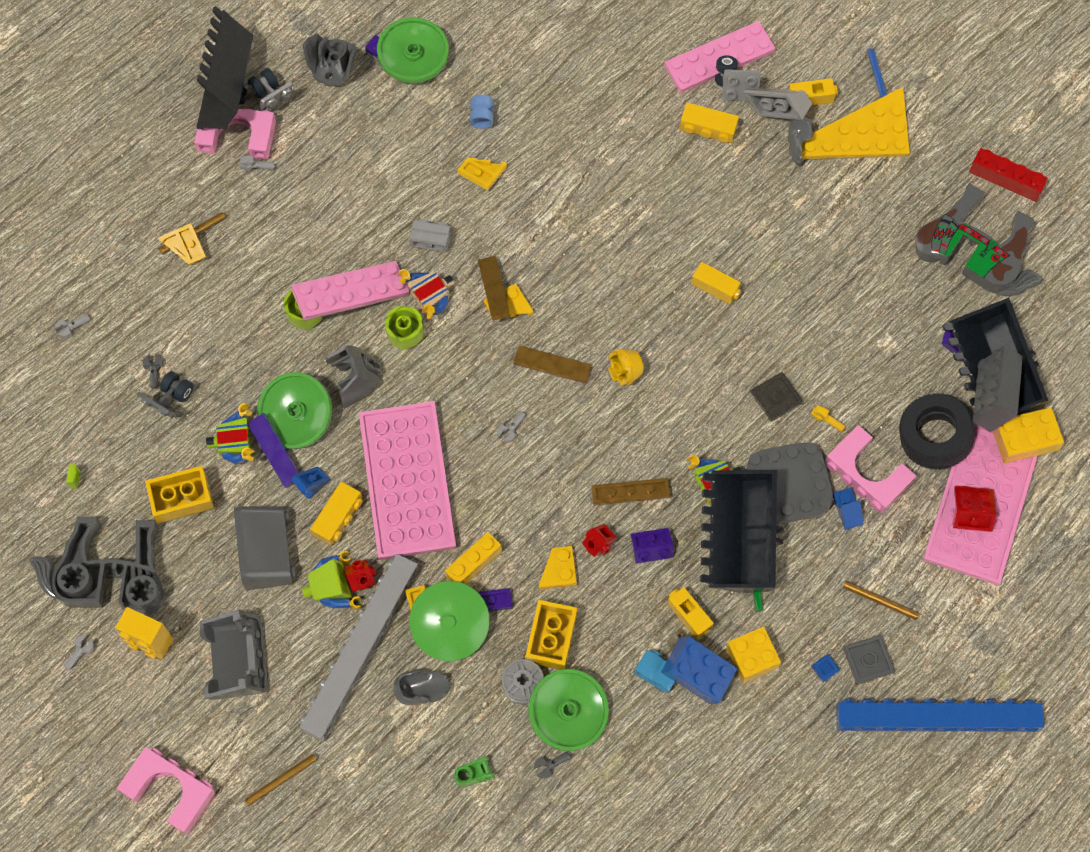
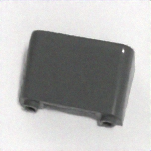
(263, 547)
(236, 655)

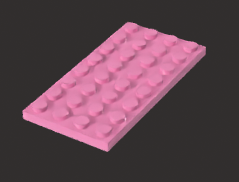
(407, 480)
(973, 551)

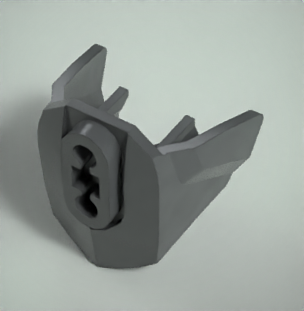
(328, 58)
(362, 377)

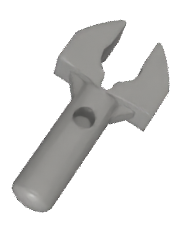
(247, 163)
(70, 326)
(511, 427)
(79, 650)

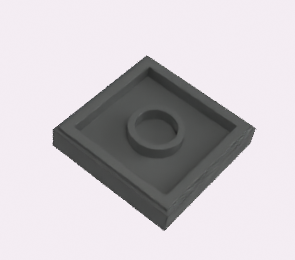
(868, 660)

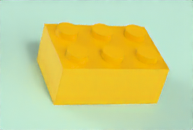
(1028, 436)
(179, 494)
(144, 634)
(551, 634)

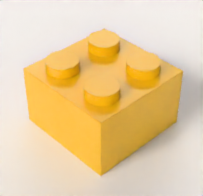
(753, 655)

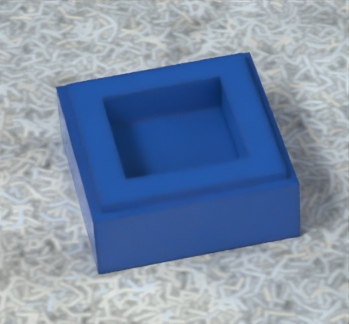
(825, 668)

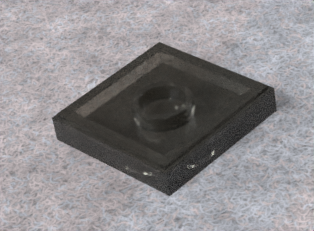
(776, 396)

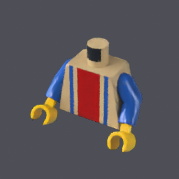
(428, 290)

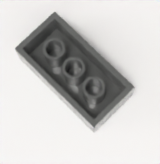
(997, 389)

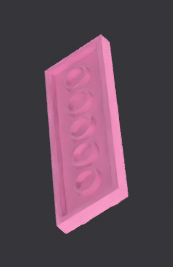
(700, 63)
(349, 290)

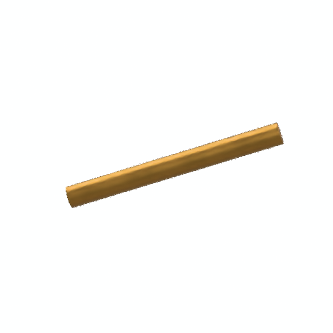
(201, 227)
(880, 600)
(280, 779)

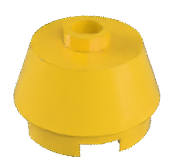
(625, 366)

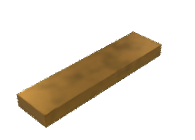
(494, 288)
(552, 364)
(630, 491)

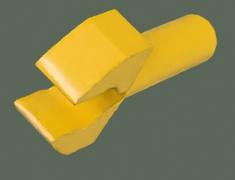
(821, 413)

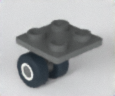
(173, 389)

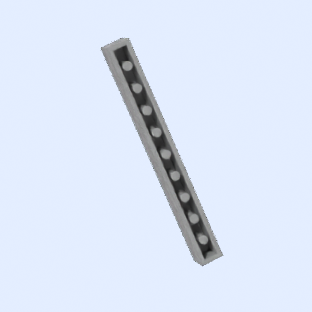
(359, 648)

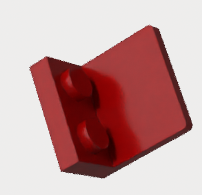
(974, 508)

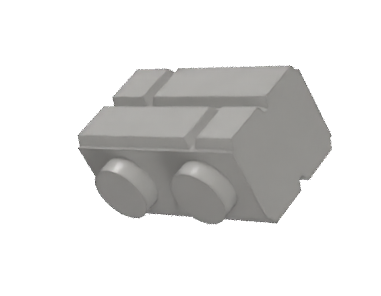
(430, 235)

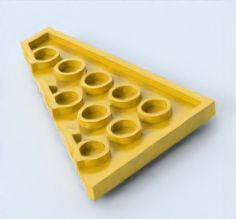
(867, 132)

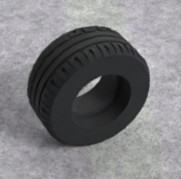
(931, 408)

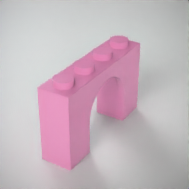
(262, 127)
(880, 493)
(151, 766)

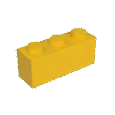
(709, 123)
(336, 514)
(474, 559)

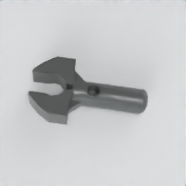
(153, 369)
(550, 764)

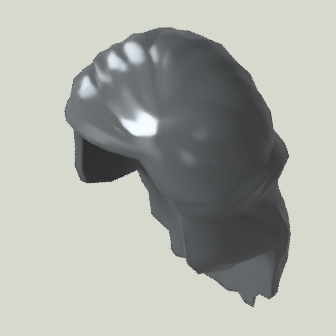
(798, 132)
(420, 687)

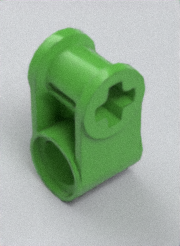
(475, 772)

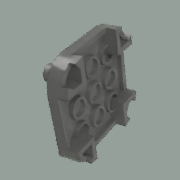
(801, 480)

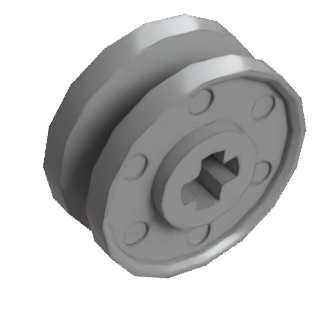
(512, 677)

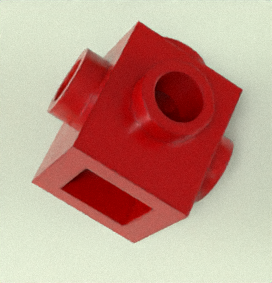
(599, 540)
(360, 575)

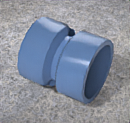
(481, 113)

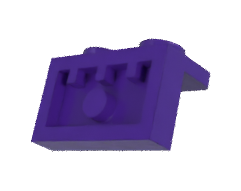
(652, 545)

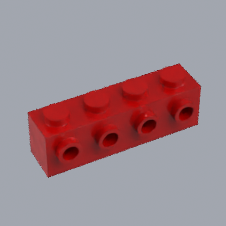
(1008, 174)

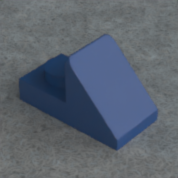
(310, 481)
(848, 508)

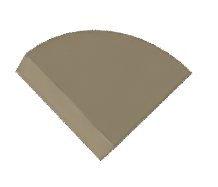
(672, 641)

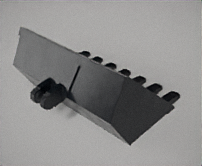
(226, 73)
(989, 330)
(741, 530)

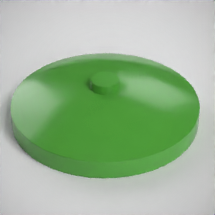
(412, 50)
(296, 409)
(449, 620)
(568, 710)

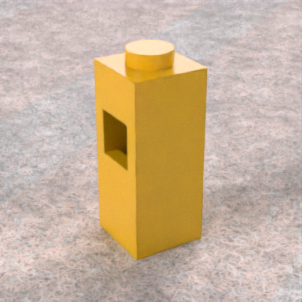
(818, 91)
(716, 283)
(690, 612)

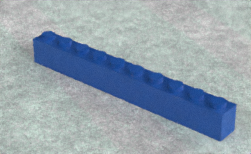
(940, 716)

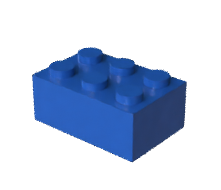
(699, 670)

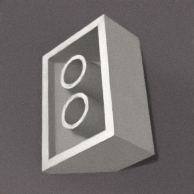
(779, 102)

